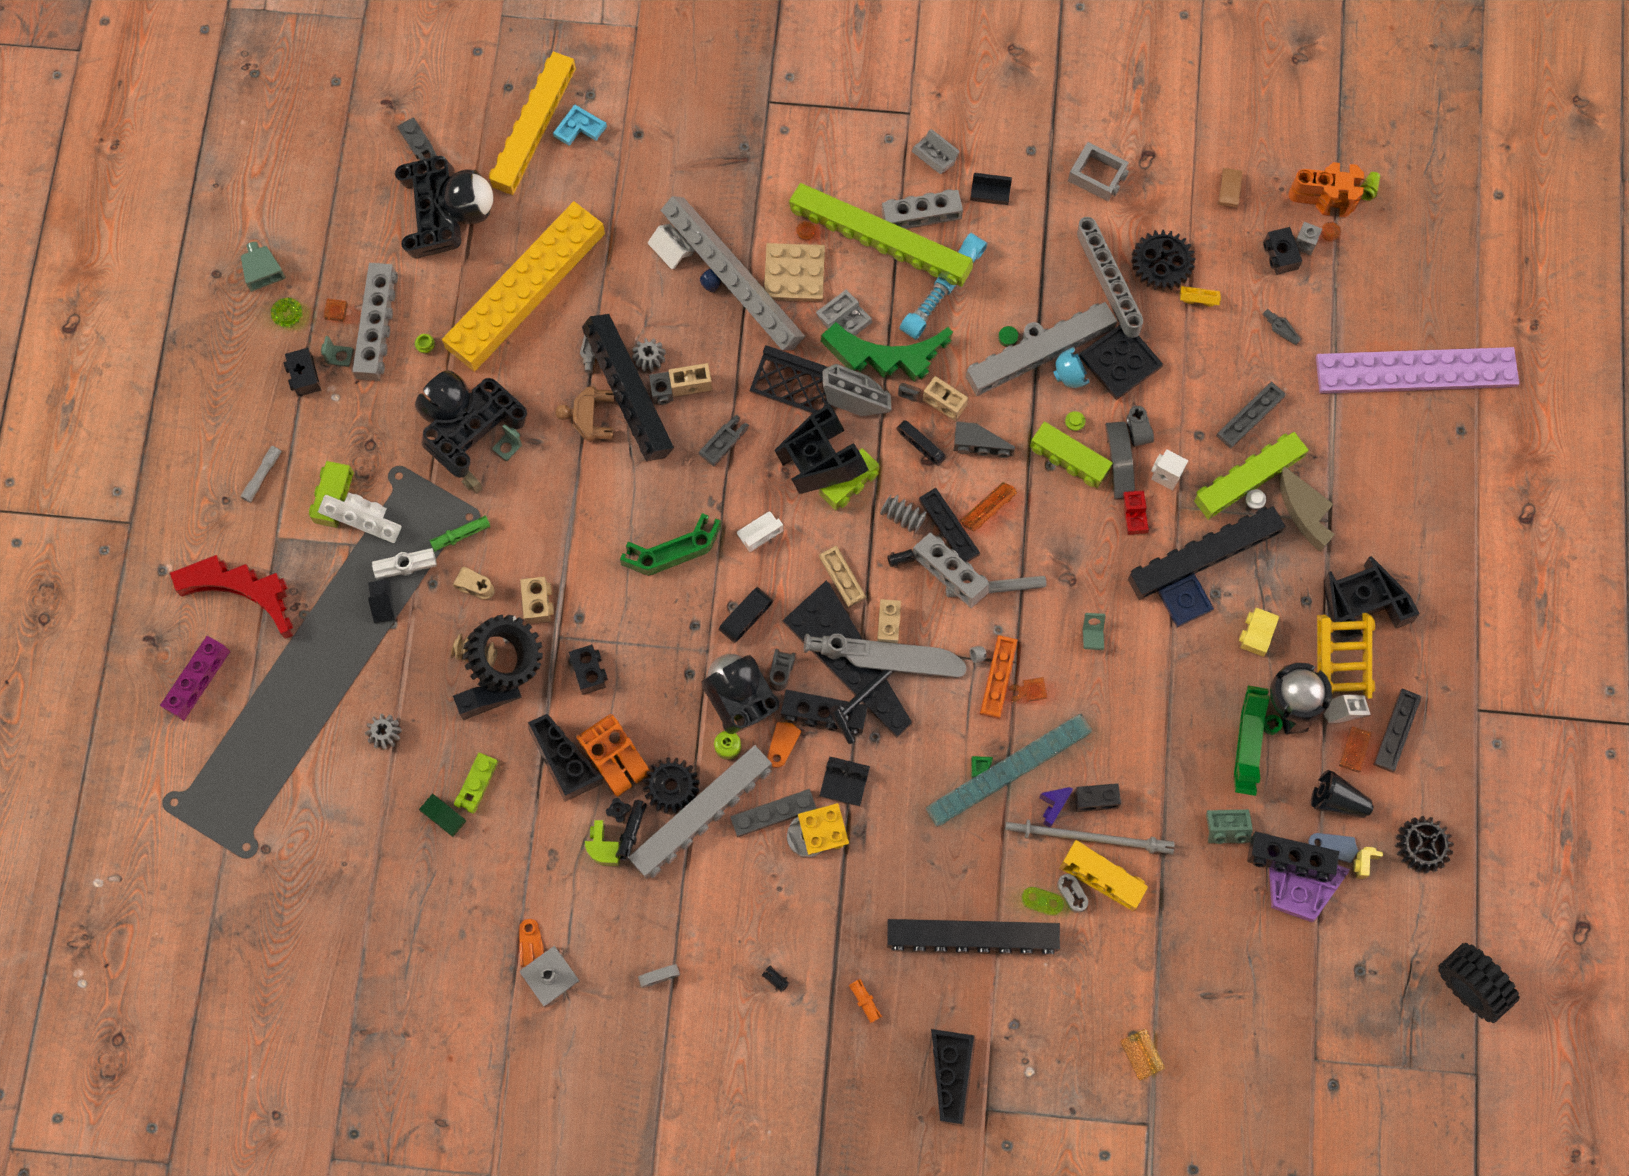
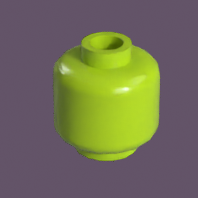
(724, 751)

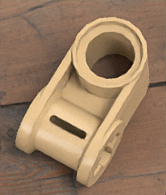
(471, 582)

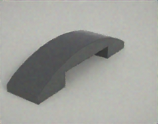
(1121, 457)

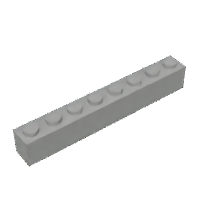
(700, 812)

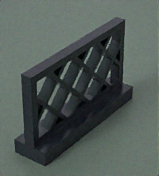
(793, 362)

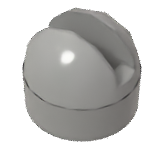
(977, 654)

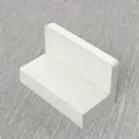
(670, 245)
(760, 531)

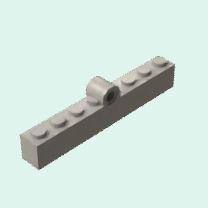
(1040, 348)

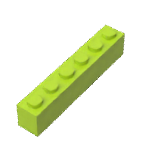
(1250, 475)

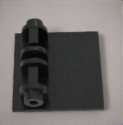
(844, 781)

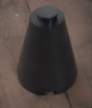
(1340, 797)

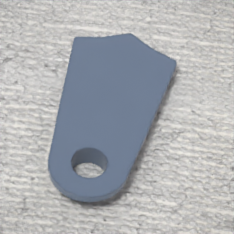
(1344, 844)

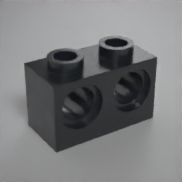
(584, 670)
(1097, 797)

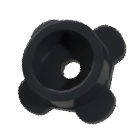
(624, 808)

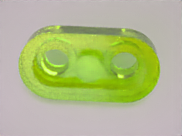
(1042, 904)

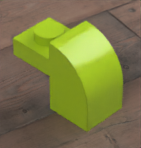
(599, 850)

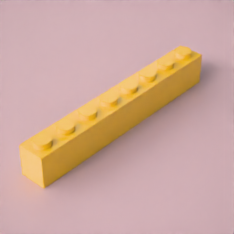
(532, 123)

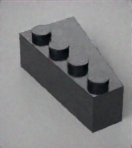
(566, 764)
(953, 1068)

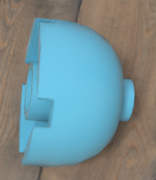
(1070, 369)

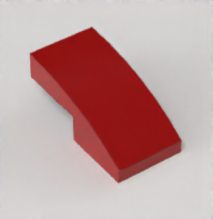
(1135, 512)

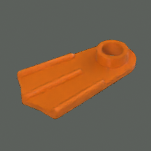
(783, 742)
(530, 943)

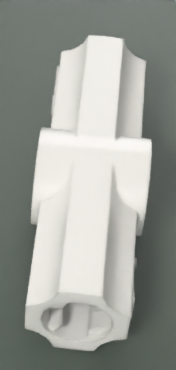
(391, 566)

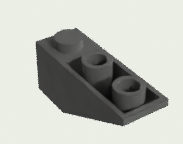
(976, 439)

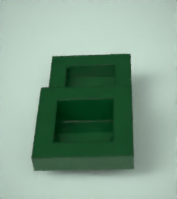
(442, 815)

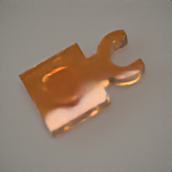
(1032, 690)

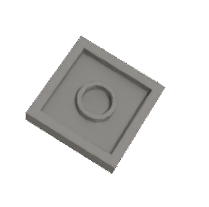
(549, 976)

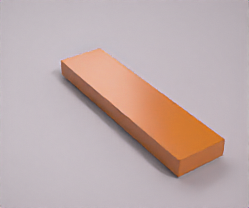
(998, 677)

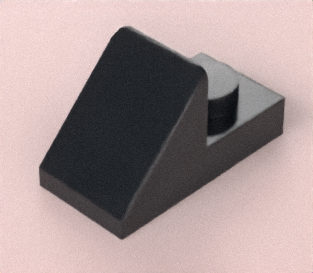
(381, 601)

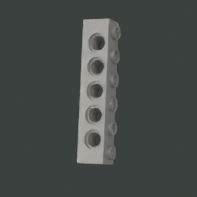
(376, 275)

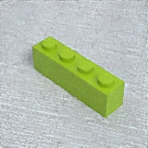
(1071, 455)

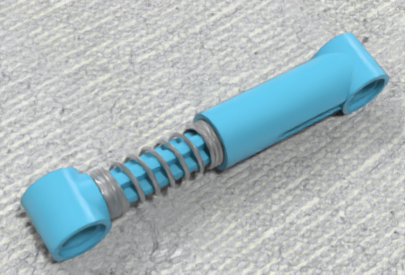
(915, 323)

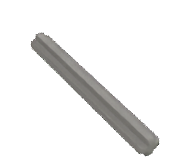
(1011, 585)

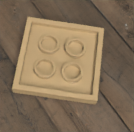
(794, 272)

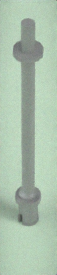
(1151, 844)

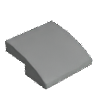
(846, 312)

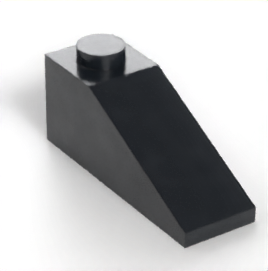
(479, 700)

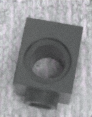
(661, 380)

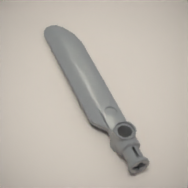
(888, 655)

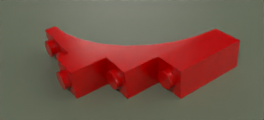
(214, 575)

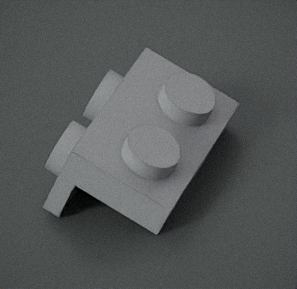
(936, 152)

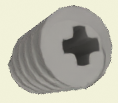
(903, 513)

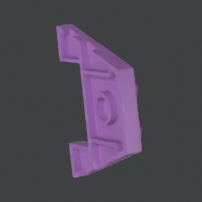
(1302, 895)

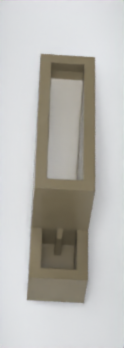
(1305, 508)

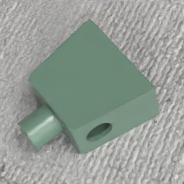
(260, 267)

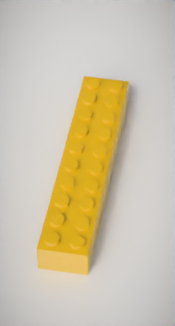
(523, 286)

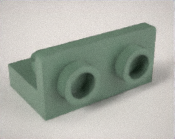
(1229, 826)

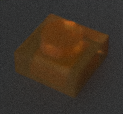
(335, 310)

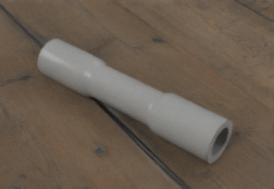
(254, 485)

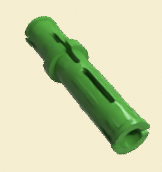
(460, 533)

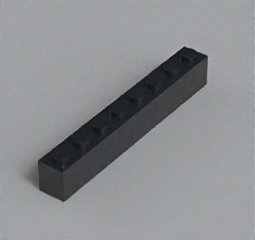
(627, 387)
(1206, 552)
(973, 936)

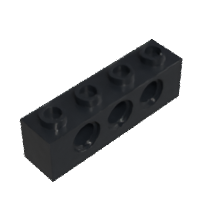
(815, 703)
(1325, 858)

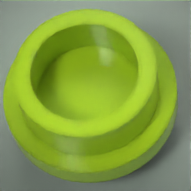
(424, 343)
(1075, 421)

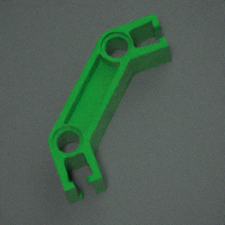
(673, 551)
(1250, 740)

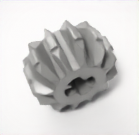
(644, 349)
(375, 734)

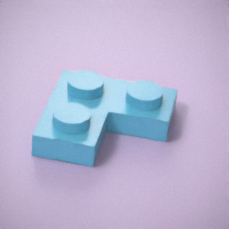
(579, 121)

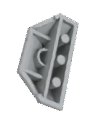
(854, 391)

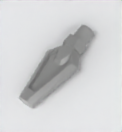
(588, 356)

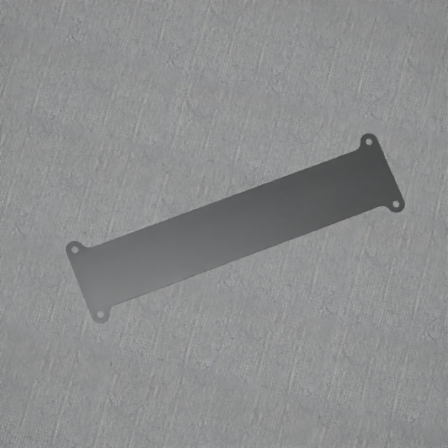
(312, 672)

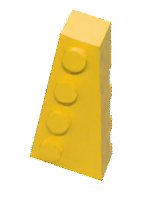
(1103, 876)

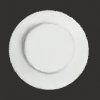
(1255, 499)

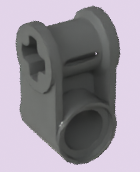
(1139, 430)
(781, 666)

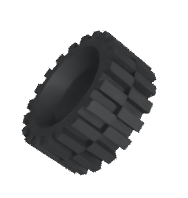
(519, 637)
(1478, 982)

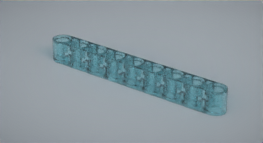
(1008, 770)

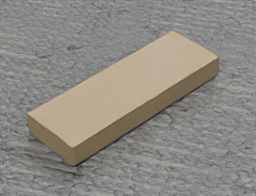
(842, 576)

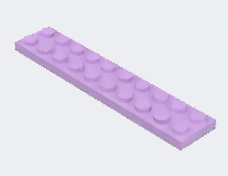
(1417, 370)

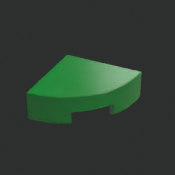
(979, 765)

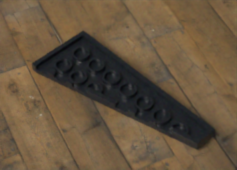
(825, 615)

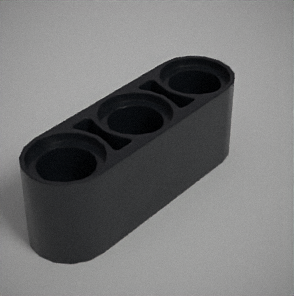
(745, 614)

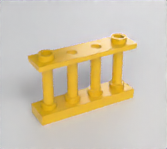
(1325, 647)

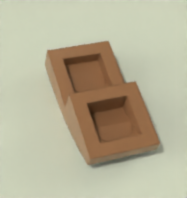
(1230, 187)

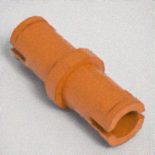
(865, 1000)

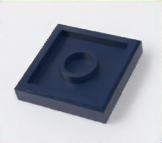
(1185, 600)

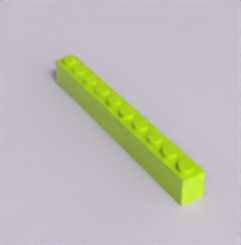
(881, 235)

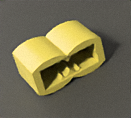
(1259, 631)

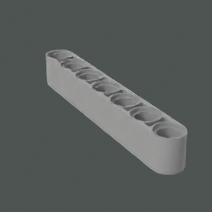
(1109, 285)

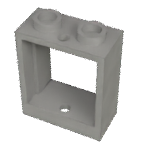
(1091, 185)

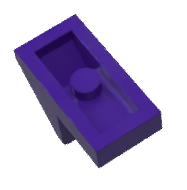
(1057, 799)

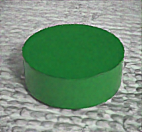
(1008, 336)

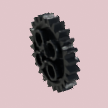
(1154, 246)

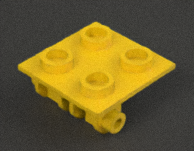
(823, 829)

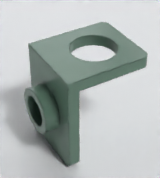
(330, 351)
(512, 437)
(1093, 634)

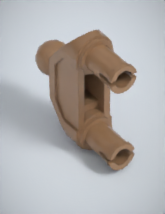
(583, 413)

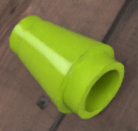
(1370, 186)

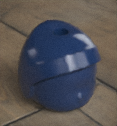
(710, 280)

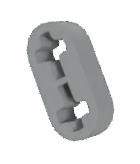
(1068, 896)
(659, 976)

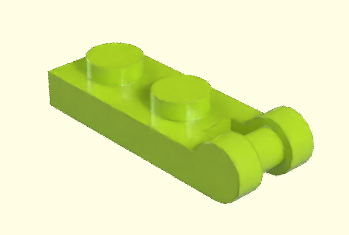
(476, 782)

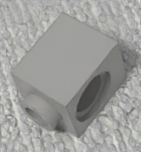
(1308, 238)

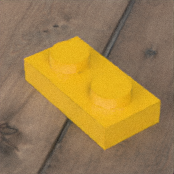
(1207, 297)

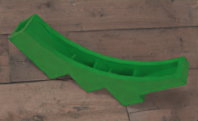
(912, 359)

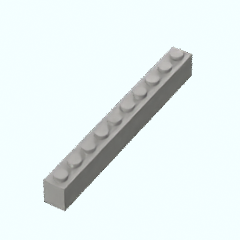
(732, 273)

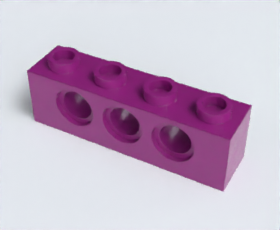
(195, 678)

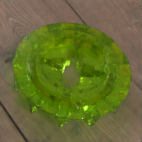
(281, 306)

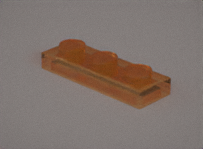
(988, 506)

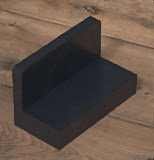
(991, 188)

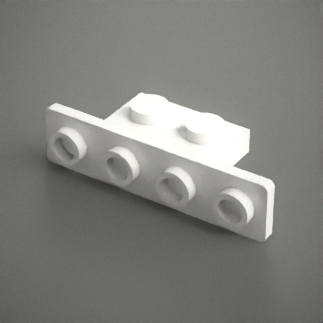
(361, 515)

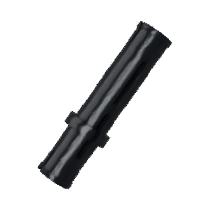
(629, 838)

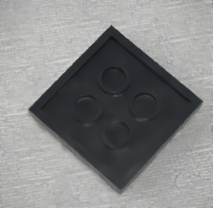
(1120, 361)

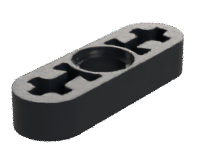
(921, 443)

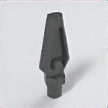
(1282, 327)

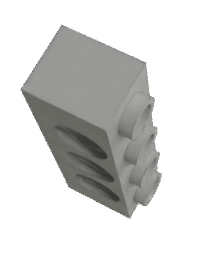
(932, 215)
(969, 593)

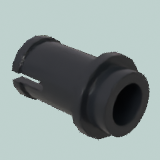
(900, 558)
(778, 981)

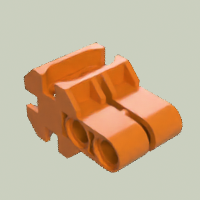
(1328, 188)
(623, 749)

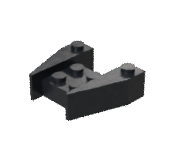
(815, 456)
(1367, 593)

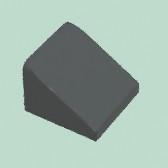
(908, 391)

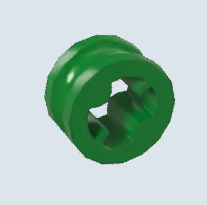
(1278, 721)

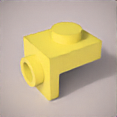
(1362, 863)

